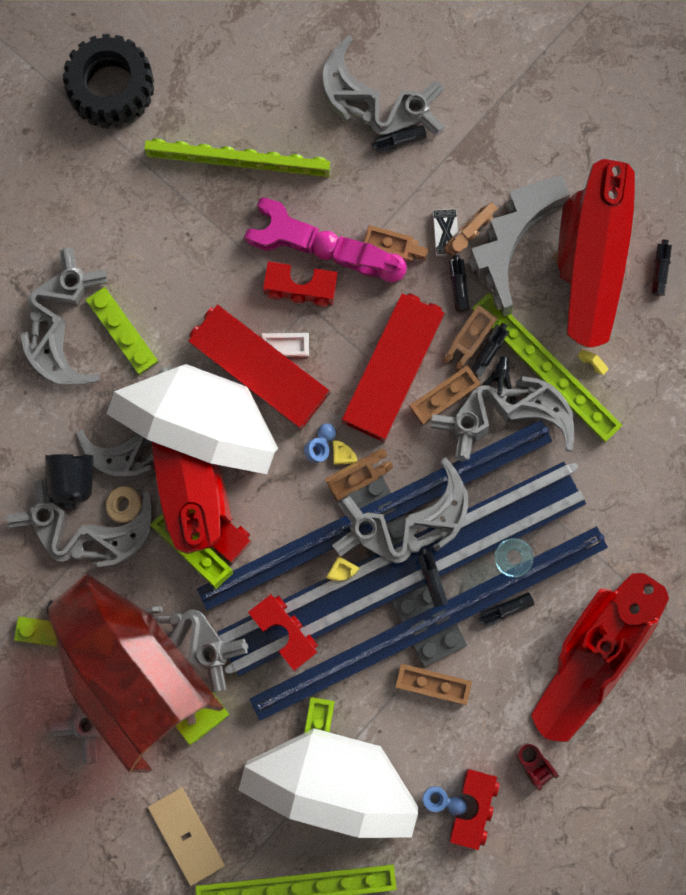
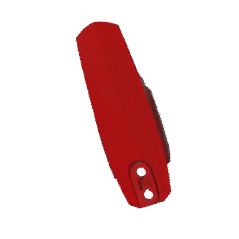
(595, 250)
(190, 487)
(598, 654)

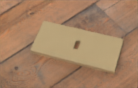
(195, 855)

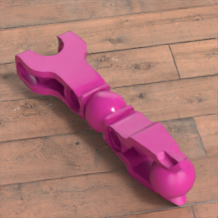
(325, 244)

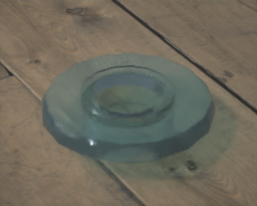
(505, 566)

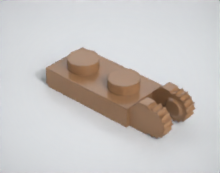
(469, 229)
(471, 336)
(358, 475)

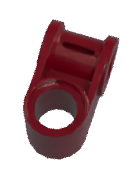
(536, 767)

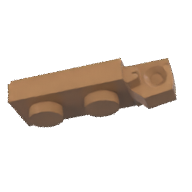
(395, 243)

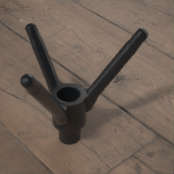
(501, 376)

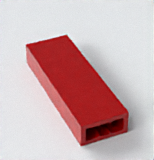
(258, 366)
(393, 367)

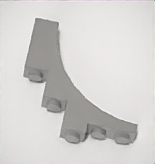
(525, 208)

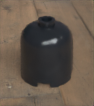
(69, 478)

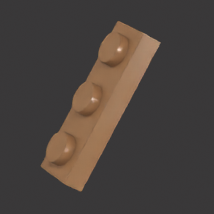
(445, 395)
(433, 684)

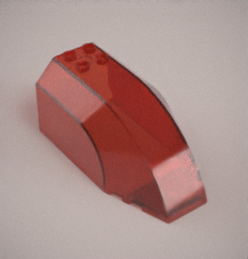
(123, 670)

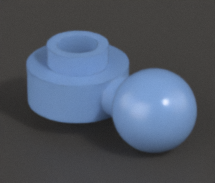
(325, 433)
(456, 805)

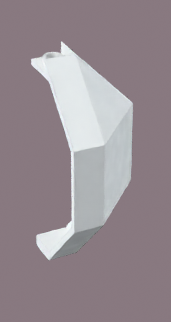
(198, 417)
(332, 786)

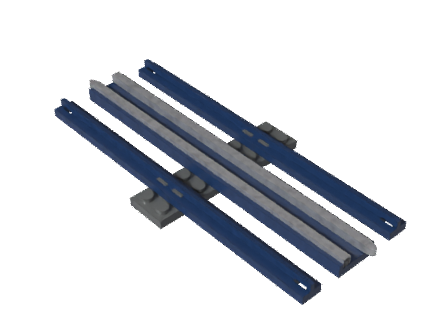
(380, 581)

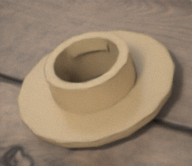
(114, 499)

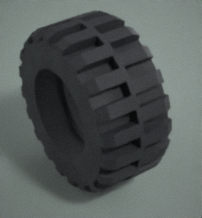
(100, 54)

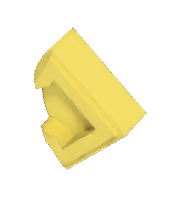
(596, 362)
(343, 454)
(342, 570)

